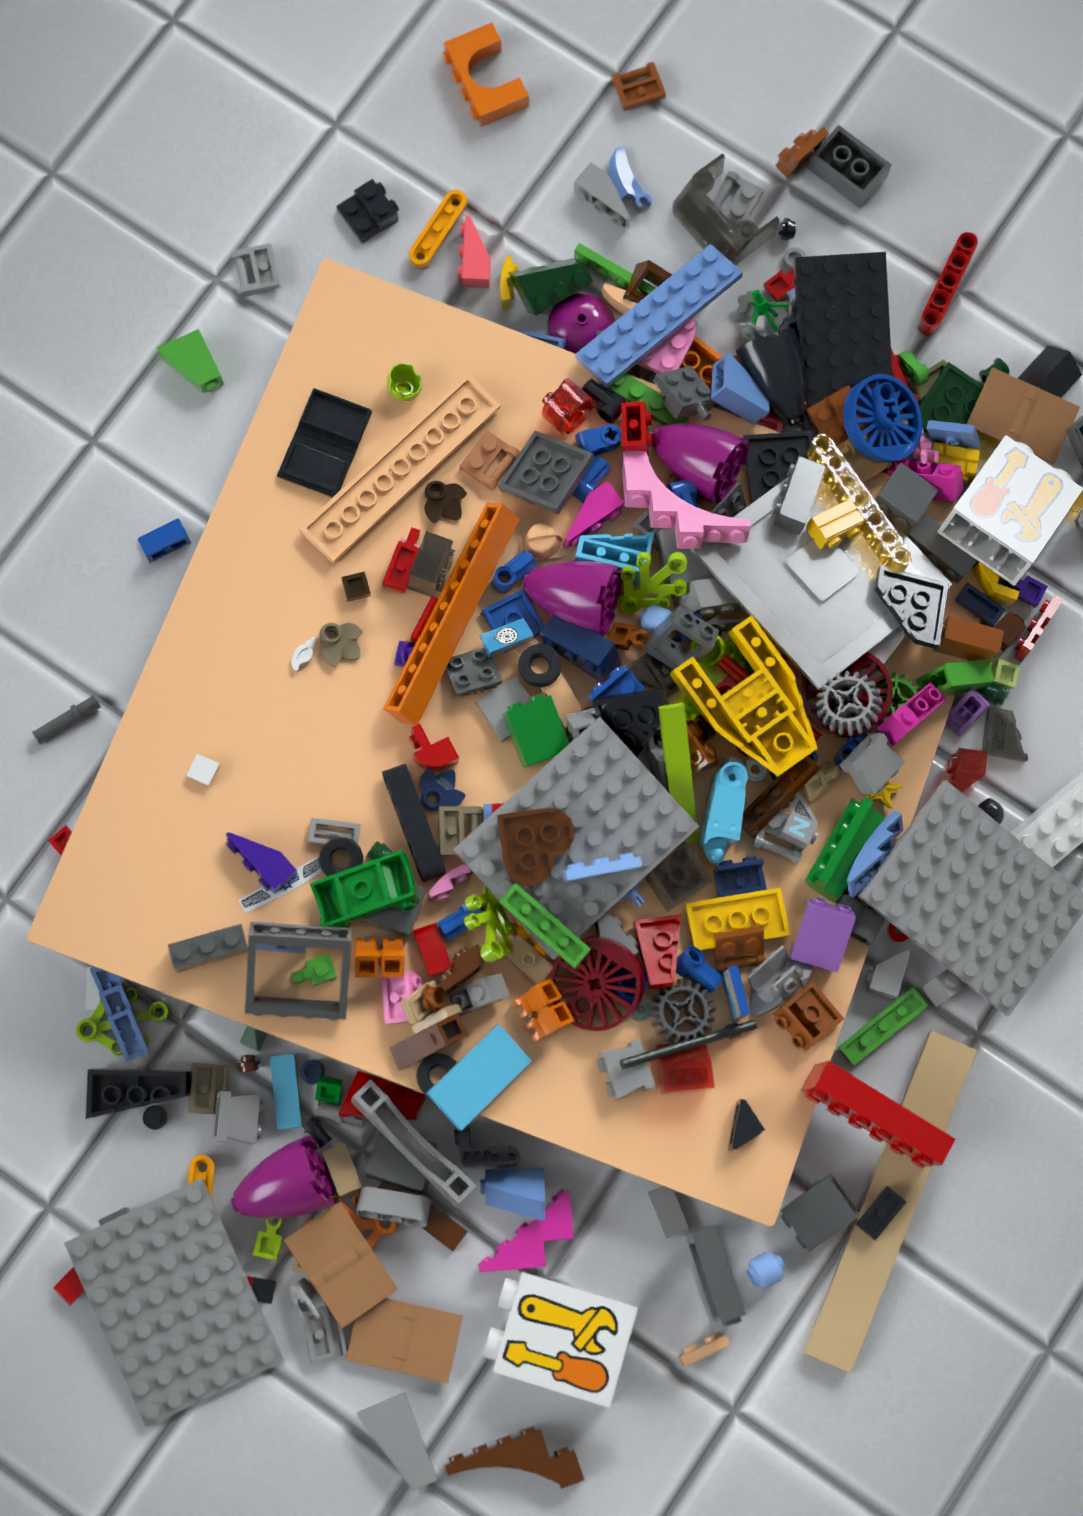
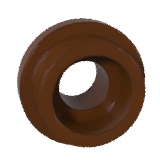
(248, 1063)

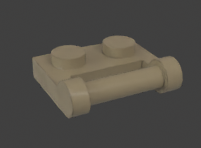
(452, 826)

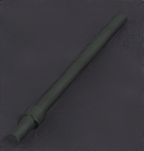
(730, 1031)

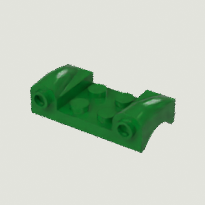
(366, 890)

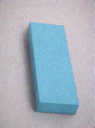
(286, 1091)

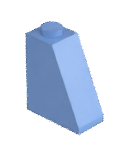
(737, 390)
(516, 1191)

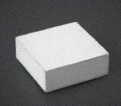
(203, 770)

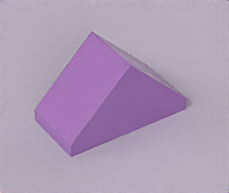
(966, 711)

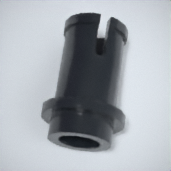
(316, 1132)

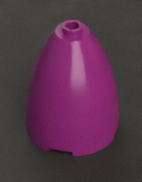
(702, 456)
(577, 592)
(286, 1184)

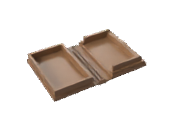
(1023, 414)
(340, 1264)
(406, 1339)

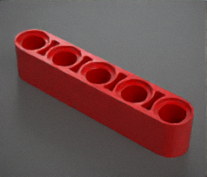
(950, 274)

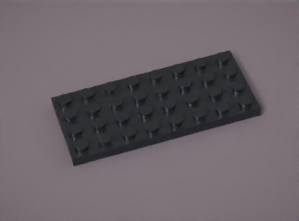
(842, 321)

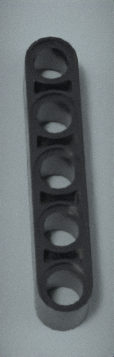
(413, 822)

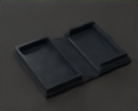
(324, 443)

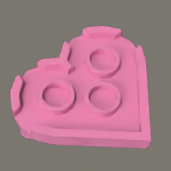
(672, 351)

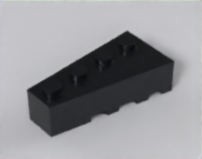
(132, 1088)

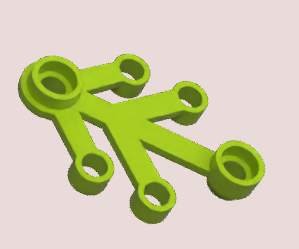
(632, 601)
(491, 949)
(99, 1027)

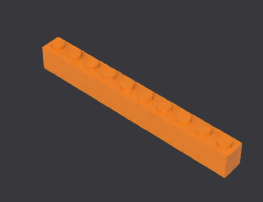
(451, 614)

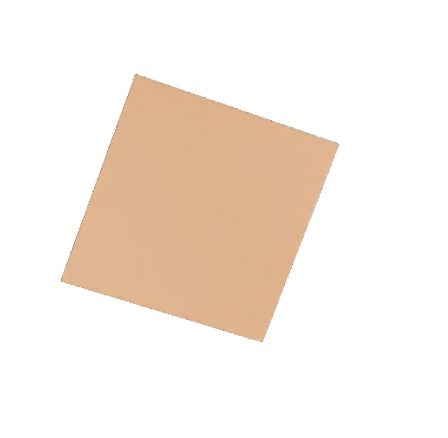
(314, 744)

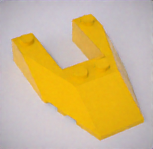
(760, 713)

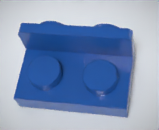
(620, 682)

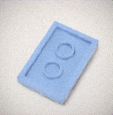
(601, 867)

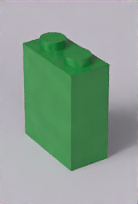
(535, 729)

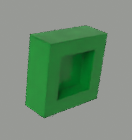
(328, 1089)

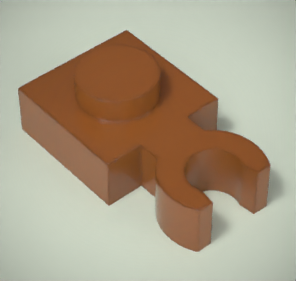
(627, 635)

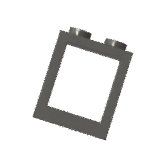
(673, 653)

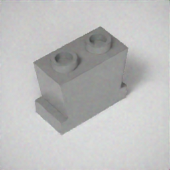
(872, 763)
(625, 1081)
(237, 1118)

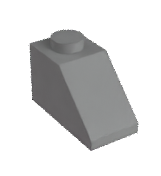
(888, 976)

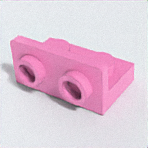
(394, 991)

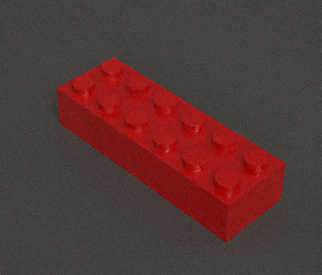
(877, 1114)

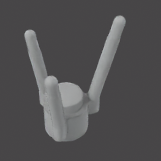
(302, 1293)

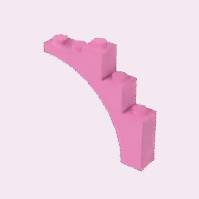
(667, 510)

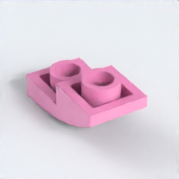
(444, 886)

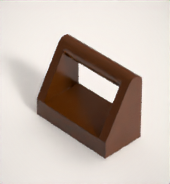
(648, 271)

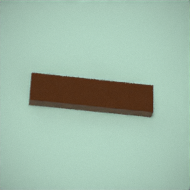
(777, 795)
(438, 1224)

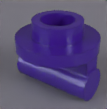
(403, 652)

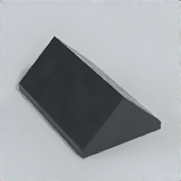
(1052, 371)

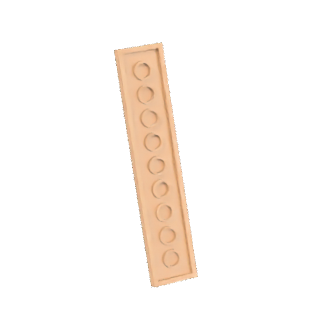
(399, 468)

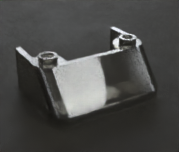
(710, 225)

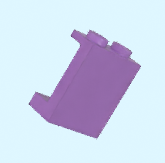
(823, 934)

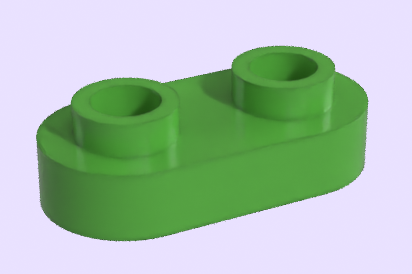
(915, 371)

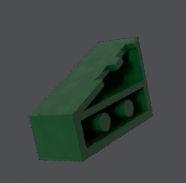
(550, 284)

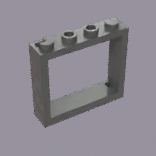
(299, 937)
(716, 1276)

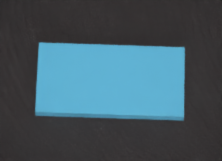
(478, 1077)

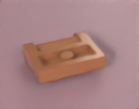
(483, 456)

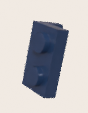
(739, 877)

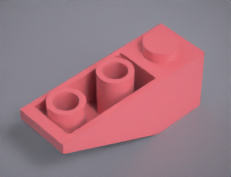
(476, 260)

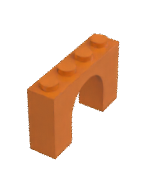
(485, 102)

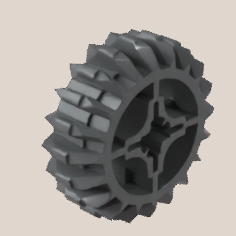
(692, 1017)

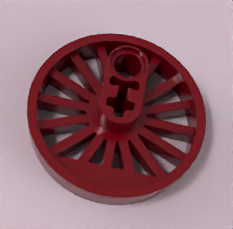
(866, 661)
(615, 952)

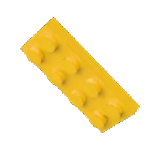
(735, 913)

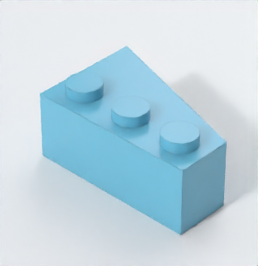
(614, 550)

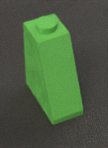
(193, 361)
(958, 677)

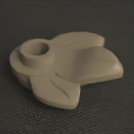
(342, 645)

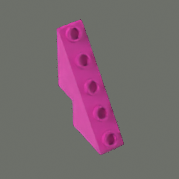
(528, 1246)

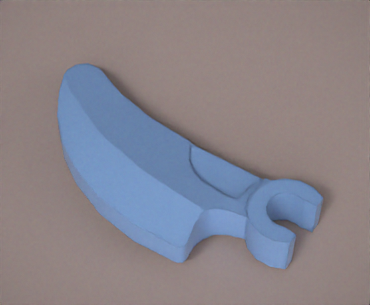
(625, 181)

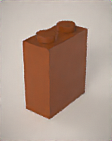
(969, 640)

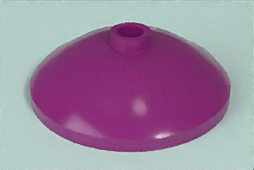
(564, 320)

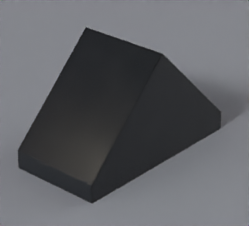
(744, 1125)

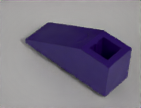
(268, 863)

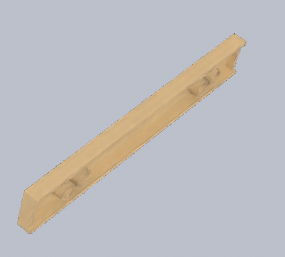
(866, 1262)

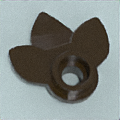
(446, 503)

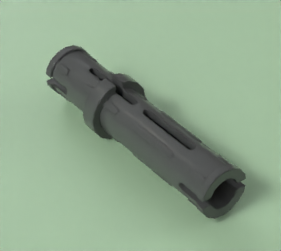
(66, 719)

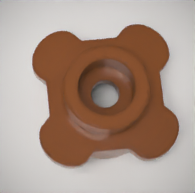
(433, 998)

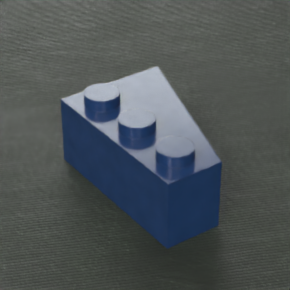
(582, 648)

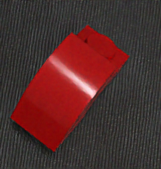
(432, 756)

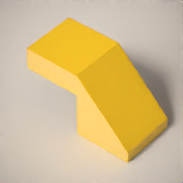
(989, 582)

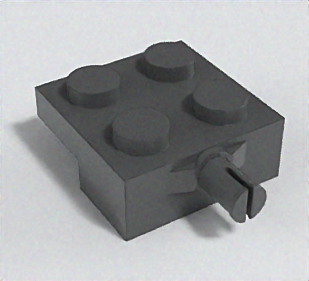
(685, 393)

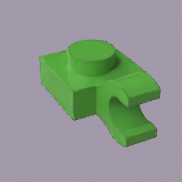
(318, 970)

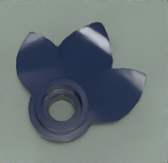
(441, 788)

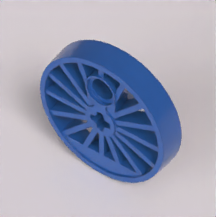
(882, 413)

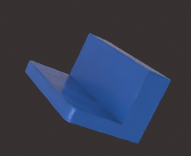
(164, 540)

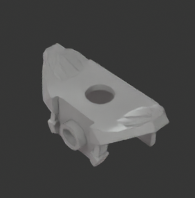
(776, 980)

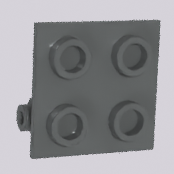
(732, 503)
(472, 672)

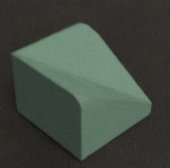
(253, 1038)

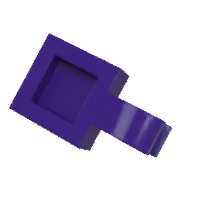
(1029, 590)

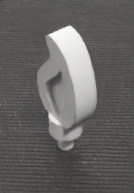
(303, 654)

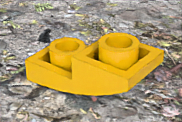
(506, 284)

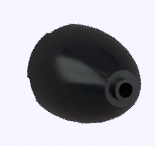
(779, 372)

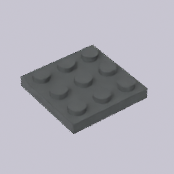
(546, 472)

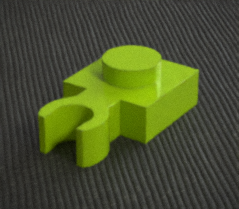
(269, 1243)

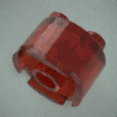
(566, 407)

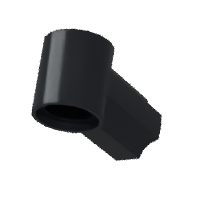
(606, 403)

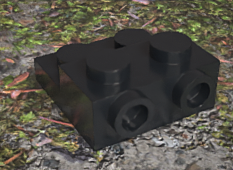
(368, 211)

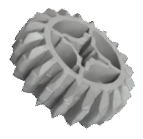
(841, 719)

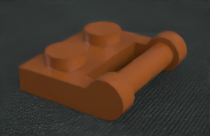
(641, 91)
(737, 943)

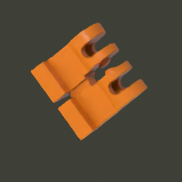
(369, 958)
(541, 1000)

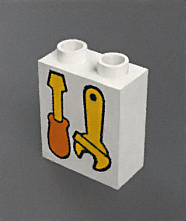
(1010, 510)
(561, 1338)

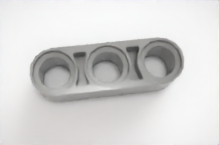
(394, 1206)

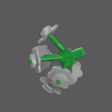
(755, 305)

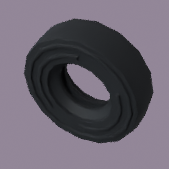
(539, 651)
(335, 844)
(427, 1065)

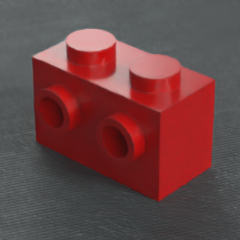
(635, 427)

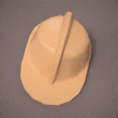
(545, 540)

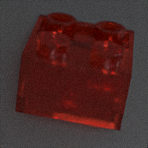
(966, 768)
(685, 1071)

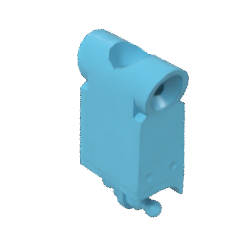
(723, 811)

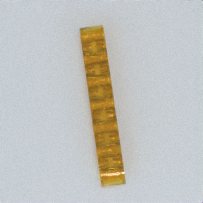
(857, 493)

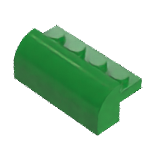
(838, 855)

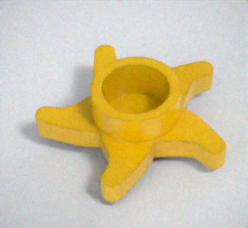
(885, 793)

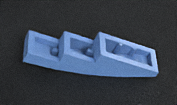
(874, 852)
(120, 1014)

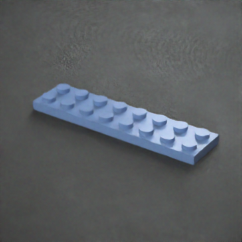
(658, 315)

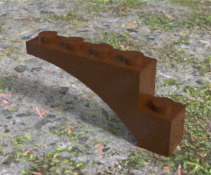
(522, 1453)

